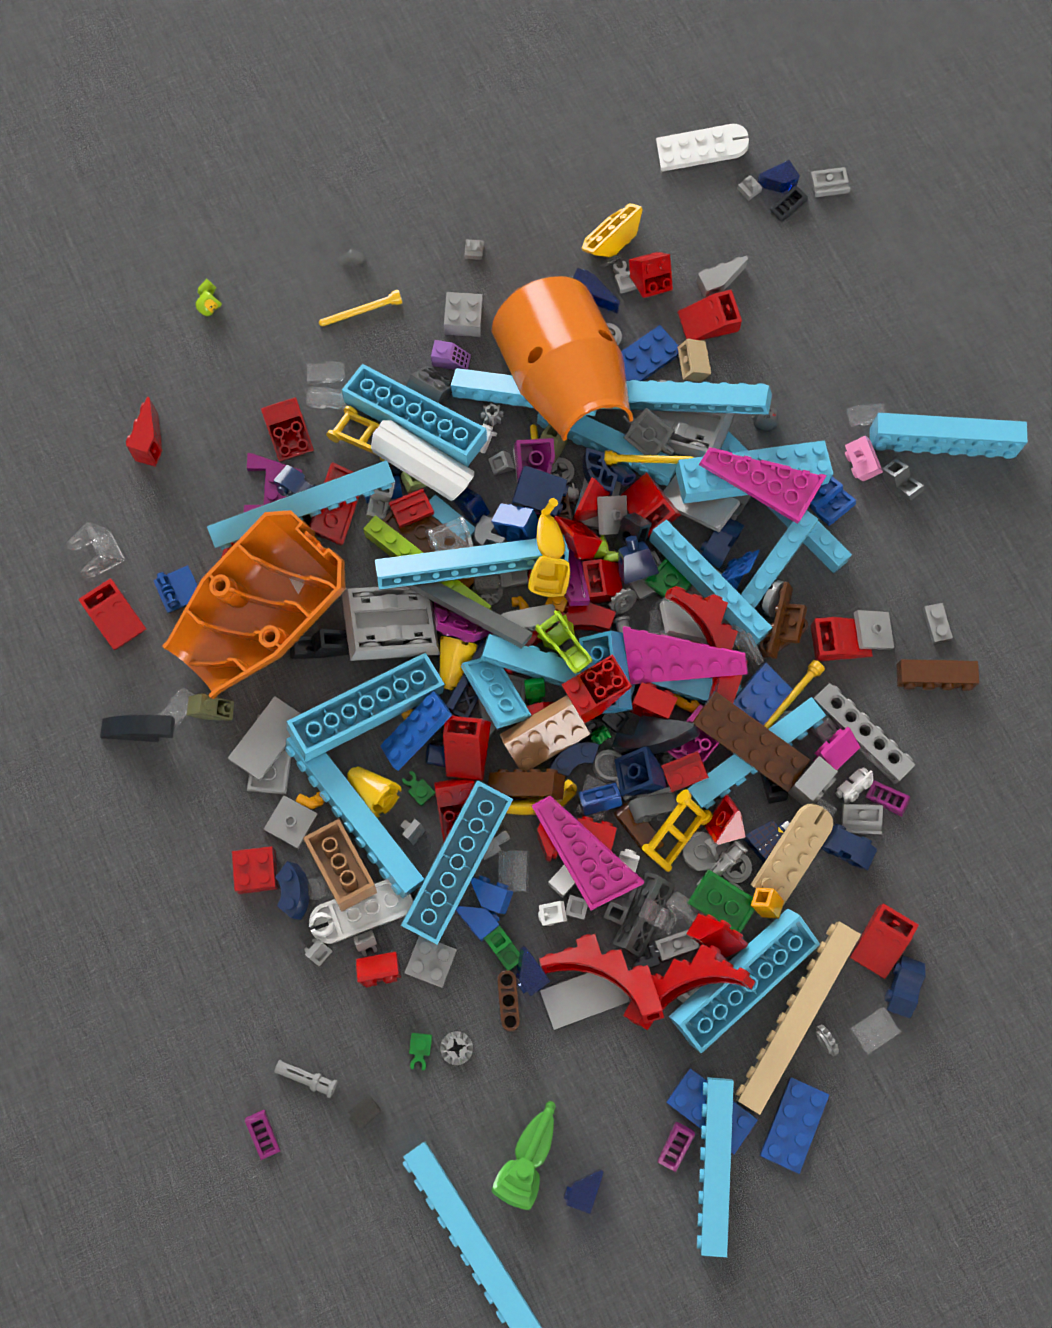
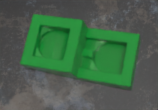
(503, 948)

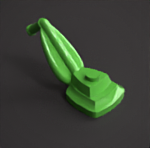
(518, 1179)

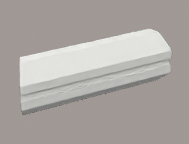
(420, 459)

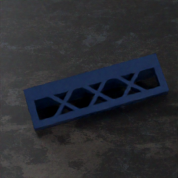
(461, 689)

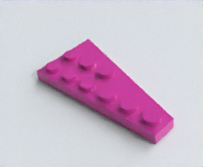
(773, 484)
(671, 659)
(590, 863)

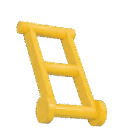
(350, 413)
(703, 817)

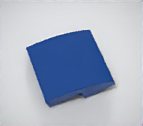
(831, 501)

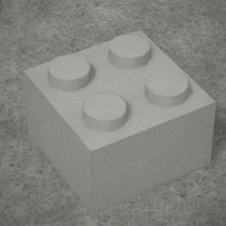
(463, 314)
(813, 781)

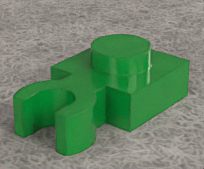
(534, 690)
(599, 735)
(419, 790)
(421, 1047)

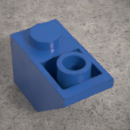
(492, 896)

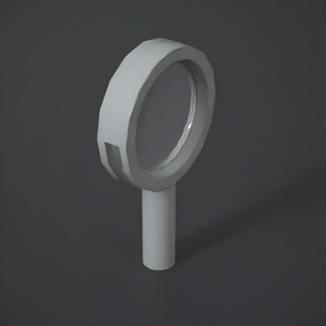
(605, 768)

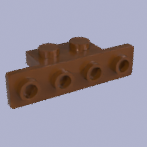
(787, 623)

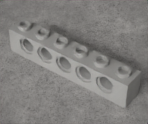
(879, 758)

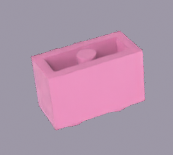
(863, 459)

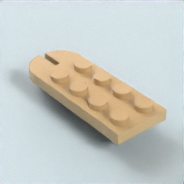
(795, 850)

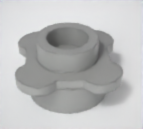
(573, 494)

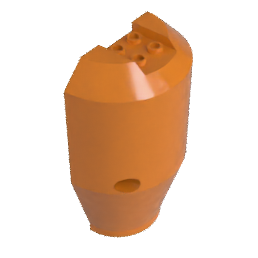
(561, 351)
(247, 605)

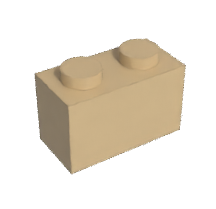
(694, 360)

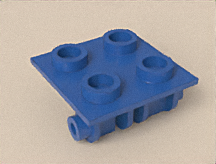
(738, 567)
(175, 588)

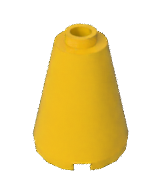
(452, 655)
(375, 790)

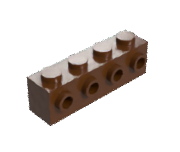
(937, 673)
(528, 785)

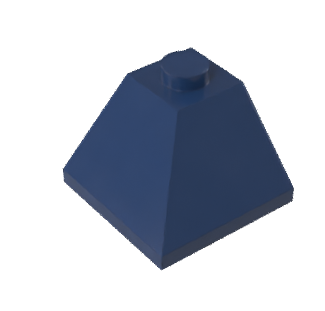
(639, 773)

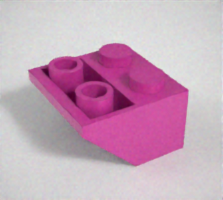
(841, 748)

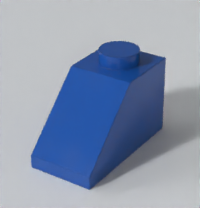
(479, 920)

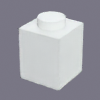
(562, 881)

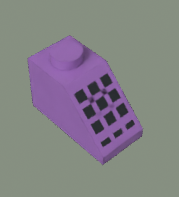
(449, 356)

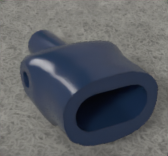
(625, 475)
(435, 755)

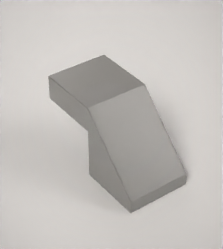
(379, 503)

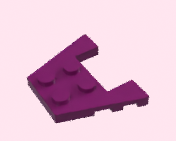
(272, 469)
(456, 625)

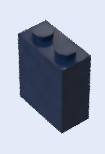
(537, 488)

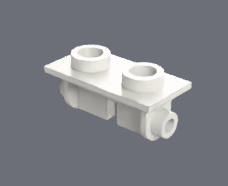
(850, 792)

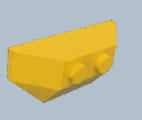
(614, 232)

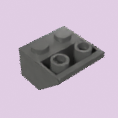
(431, 384)

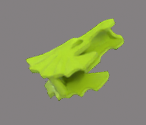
(576, 656)

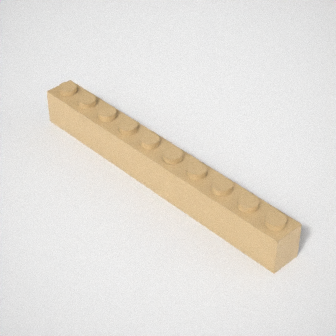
(798, 1017)

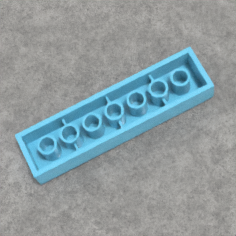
(427, 419)
(948, 435)
(701, 485)
(364, 707)
(456, 862)
(767, 960)

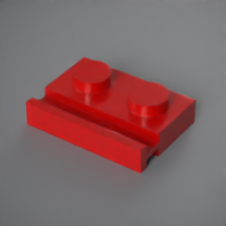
(411, 508)
(685, 771)

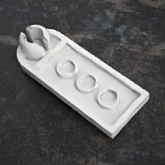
(702, 146)
(365, 915)

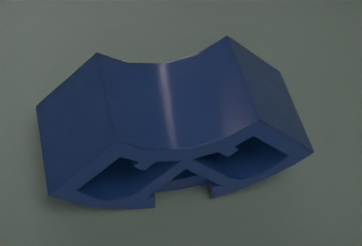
(595, 467)
(291, 481)
(721, 543)
(572, 756)
(849, 847)
(294, 890)
(905, 986)

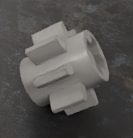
(492, 414)

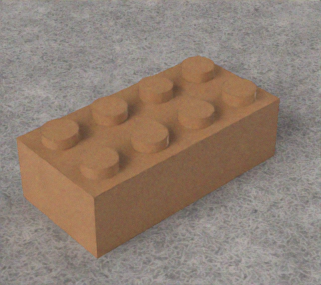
(544, 734)
(340, 865)

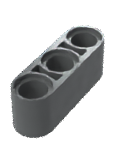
(653, 807)

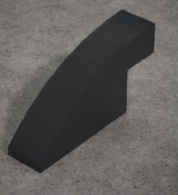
(321, 645)
(138, 727)
(657, 734)

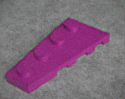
(577, 589)

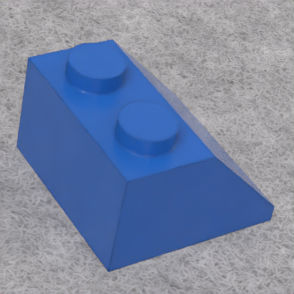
(515, 522)

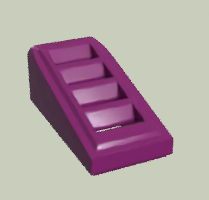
(891, 807)
(255, 1137)
(682, 1149)

